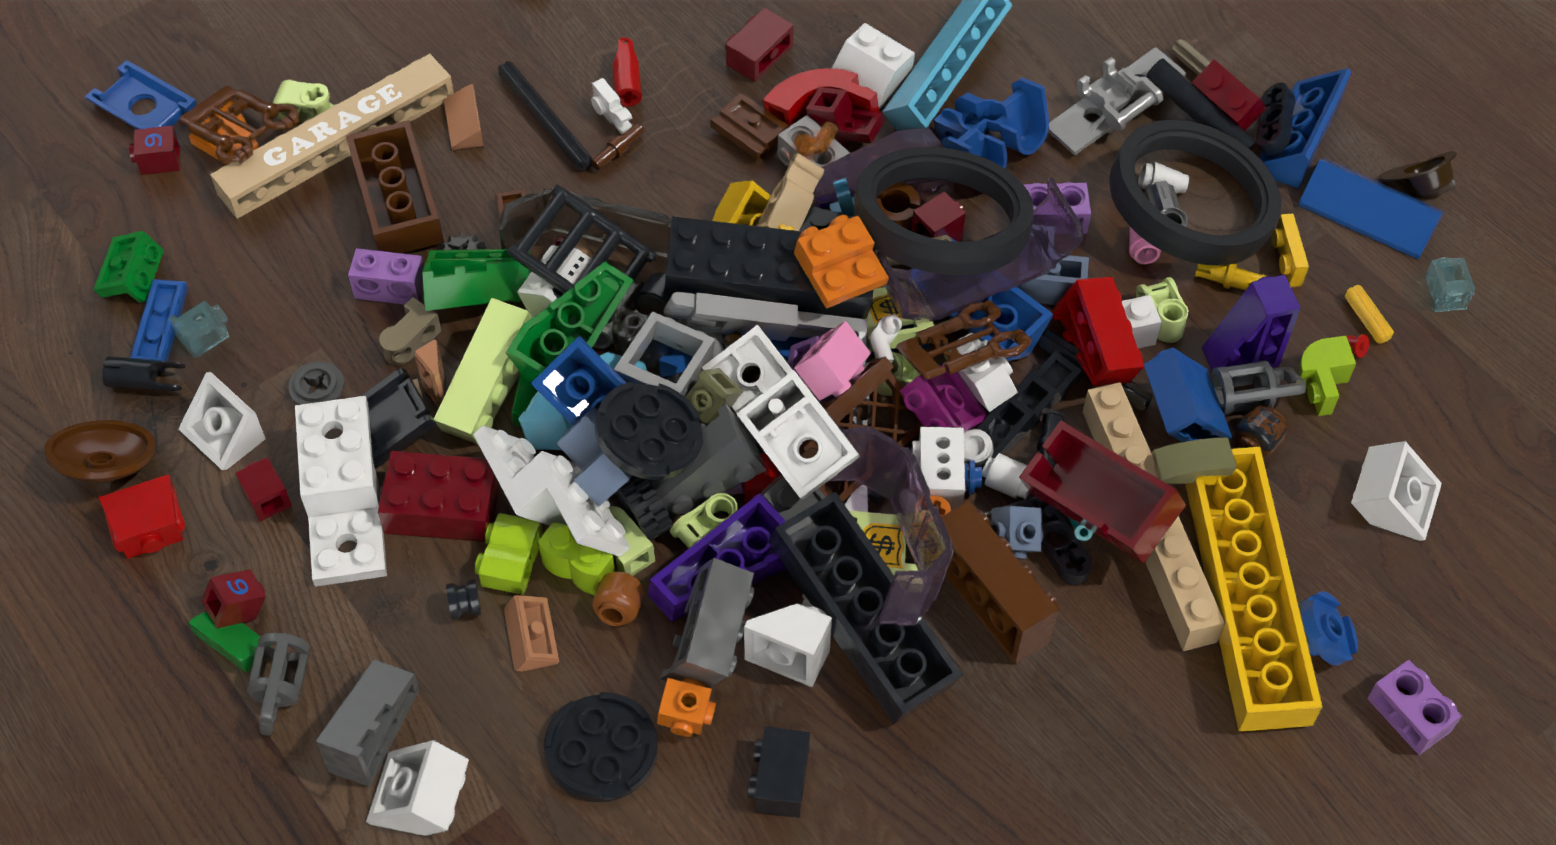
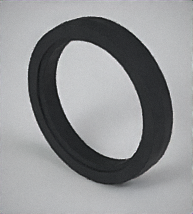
(1172, 236)
(935, 254)

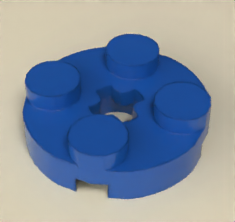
(1326, 630)

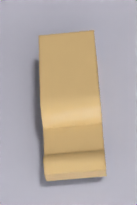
(792, 195)

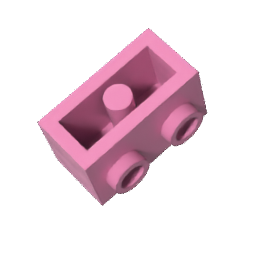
(833, 362)

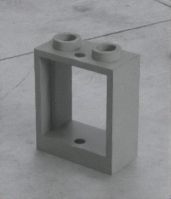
(674, 335)

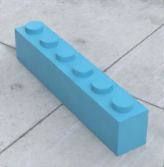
(945, 63)

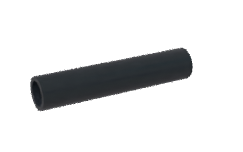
(1194, 102)

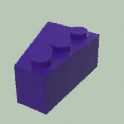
(1255, 326)

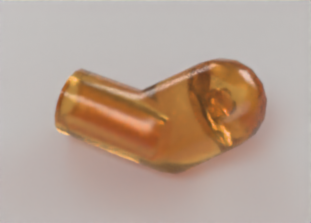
(810, 146)

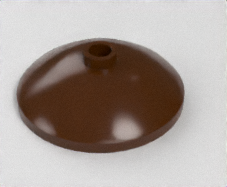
(100, 450)

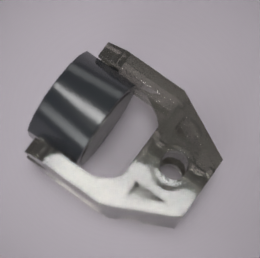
(627, 322)

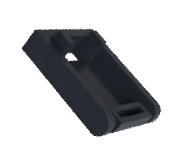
(396, 415)

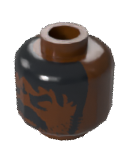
(1261, 428)

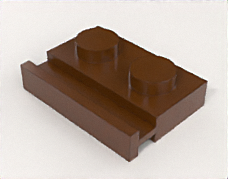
(748, 126)

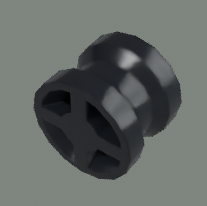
(463, 599)

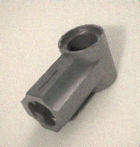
(1164, 198)

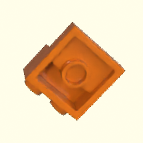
(840, 260)

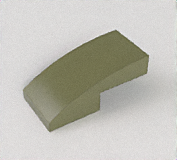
(1188, 460)

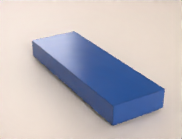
(155, 329)

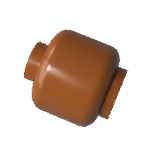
(618, 598)

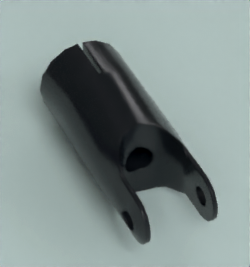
(137, 373)

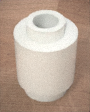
(1004, 475)

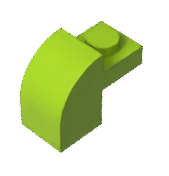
(1324, 366)

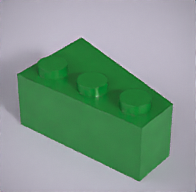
(471, 278)

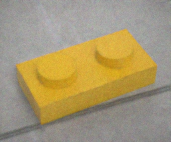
(1292, 254)

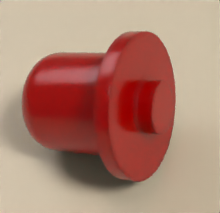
(1358, 345)

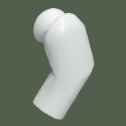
(883, 335)

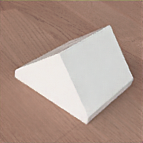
(221, 423)

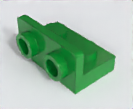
(129, 266)

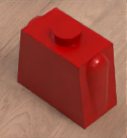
(144, 517)

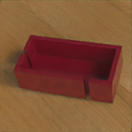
(1103, 491)

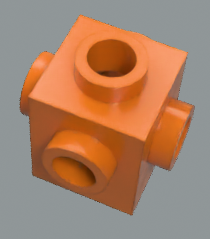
(685, 707)

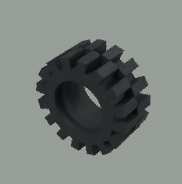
(644, 507)

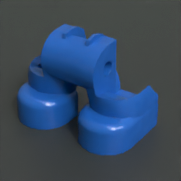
(1019, 119)

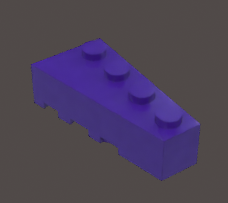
(737, 541)

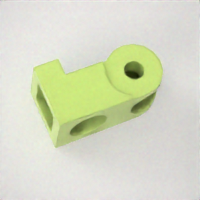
(641, 551)

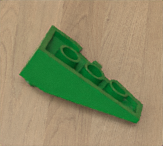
(577, 313)

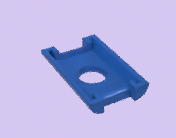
(138, 85)

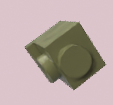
(717, 389)

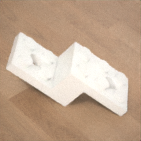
(784, 414)
(340, 491)
(545, 491)

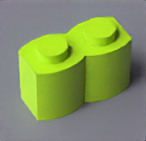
(509, 553)
(573, 560)

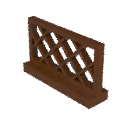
(865, 385)

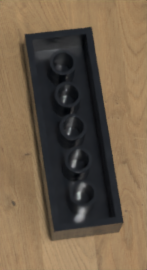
(746, 265)
(850, 583)

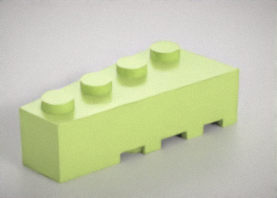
(483, 374)

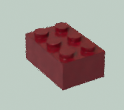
(438, 496)

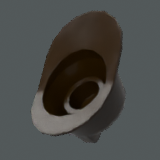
(1425, 178)

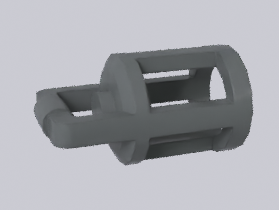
(1265, 381)
(274, 691)

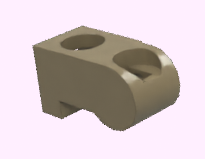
(409, 334)

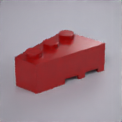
(1100, 330)

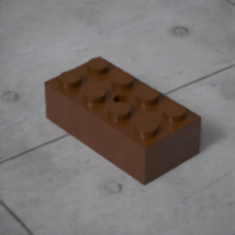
(395, 188)
(998, 585)

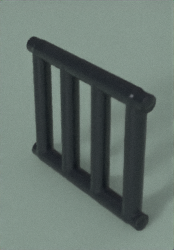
(588, 216)

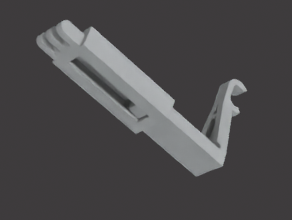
(740, 315)

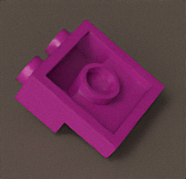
(944, 402)

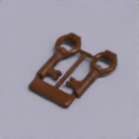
(244, 100)
(929, 369)

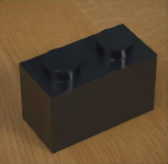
(781, 771)

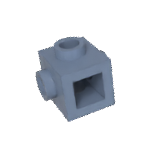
(1019, 527)

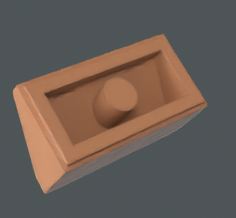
(463, 119)
(431, 372)
(530, 633)

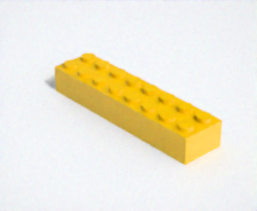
(1254, 590)

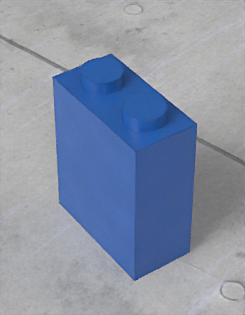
(1186, 397)

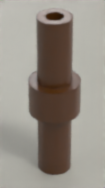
(617, 146)

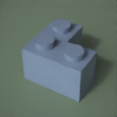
(1054, 285)
(598, 475)

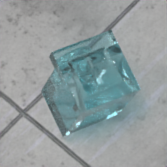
(1449, 284)
(200, 328)

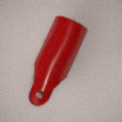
(626, 74)

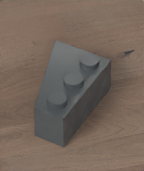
(725, 460)
(712, 624)
(368, 722)

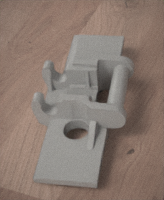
(1105, 99)

